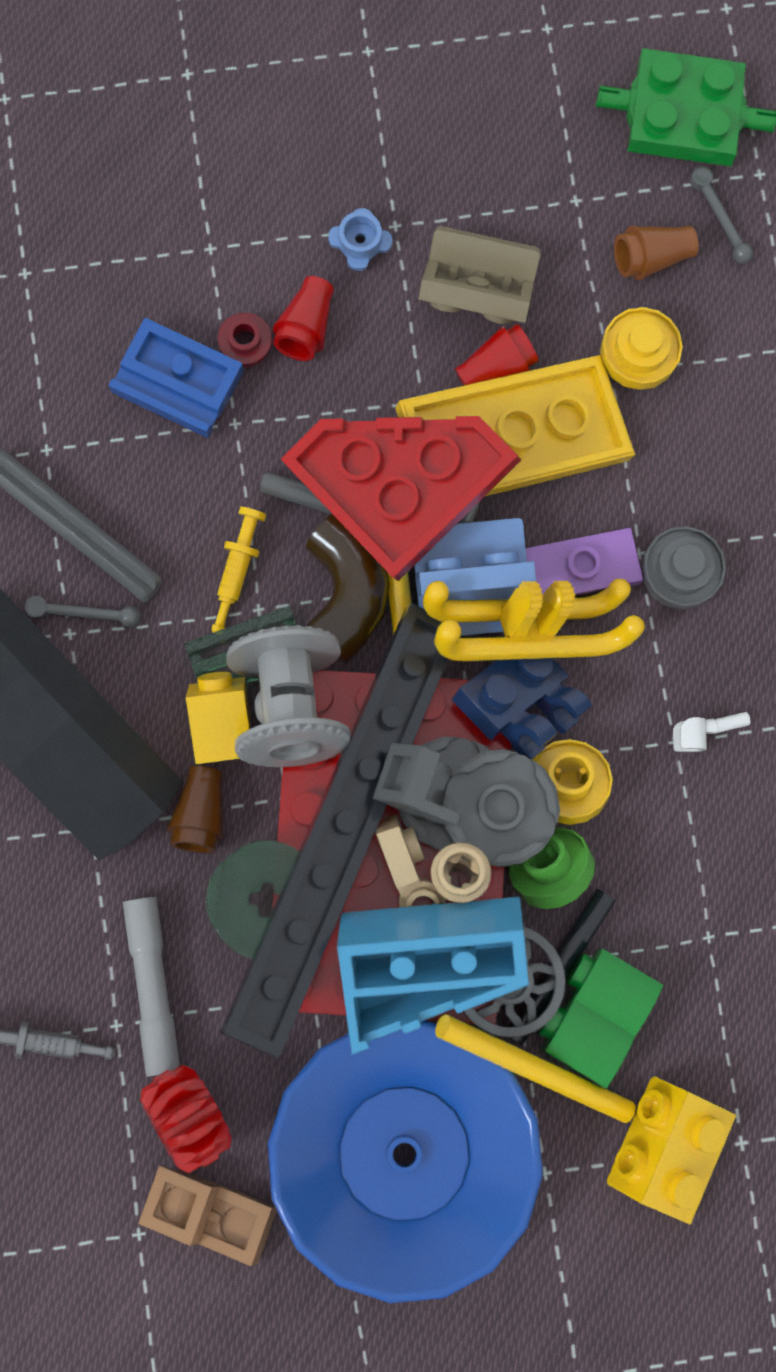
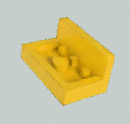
(670, 1150)

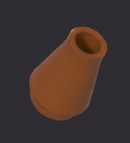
(653, 248)

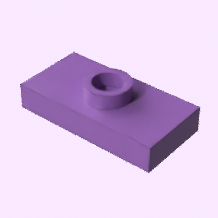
(587, 561)

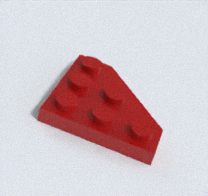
(400, 479)

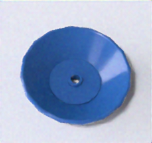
(417, 1224)

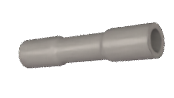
(146, 949)

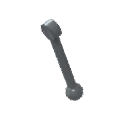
(701, 181)
(38, 608)

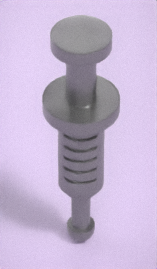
(50, 1043)

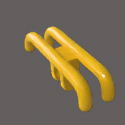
(530, 622)

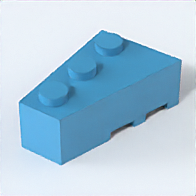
(426, 961)

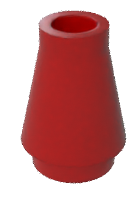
(303, 324)
(501, 355)

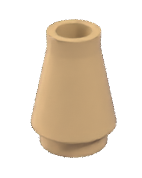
(461, 858)

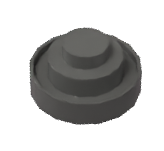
(683, 568)

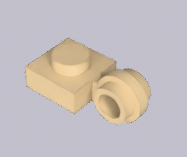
(401, 853)

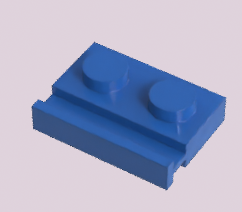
(176, 377)

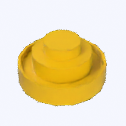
(641, 348)
(580, 778)

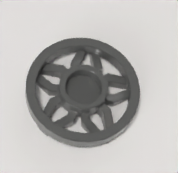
(522, 994)

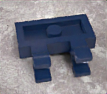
(509, 689)

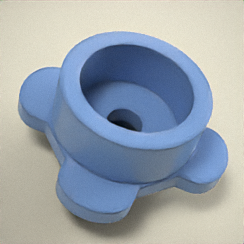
(365, 224)

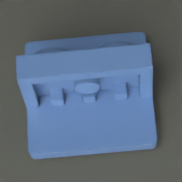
(477, 564)

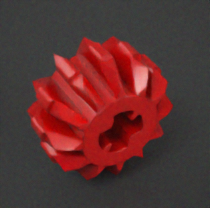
(186, 1118)

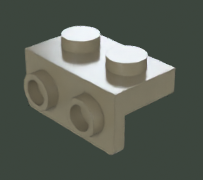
(479, 275)

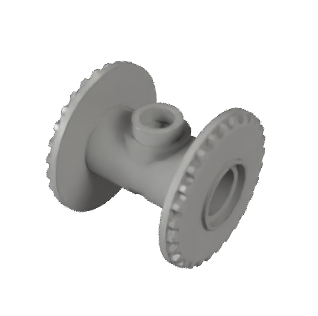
(286, 700)

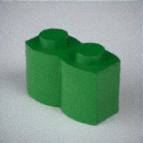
(600, 1016)

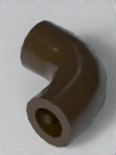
(358, 587)

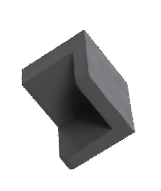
(416, 783)

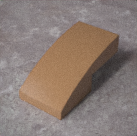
(208, 1215)

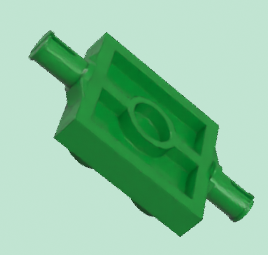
(686, 107)

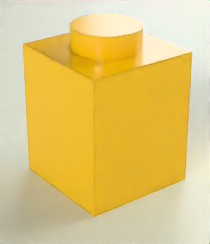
(217, 715)

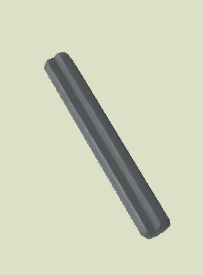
(77, 529)

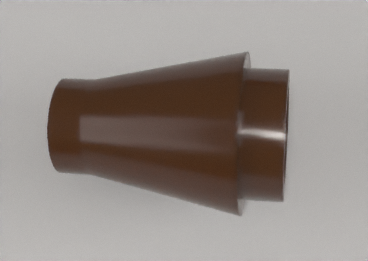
(198, 814)

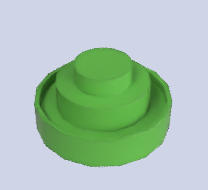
(555, 873)

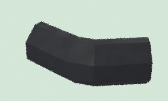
(73, 743)

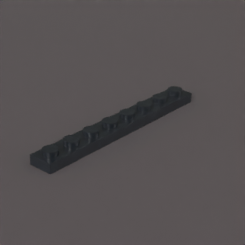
(335, 841)

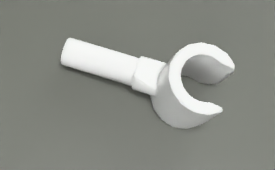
(691, 733)

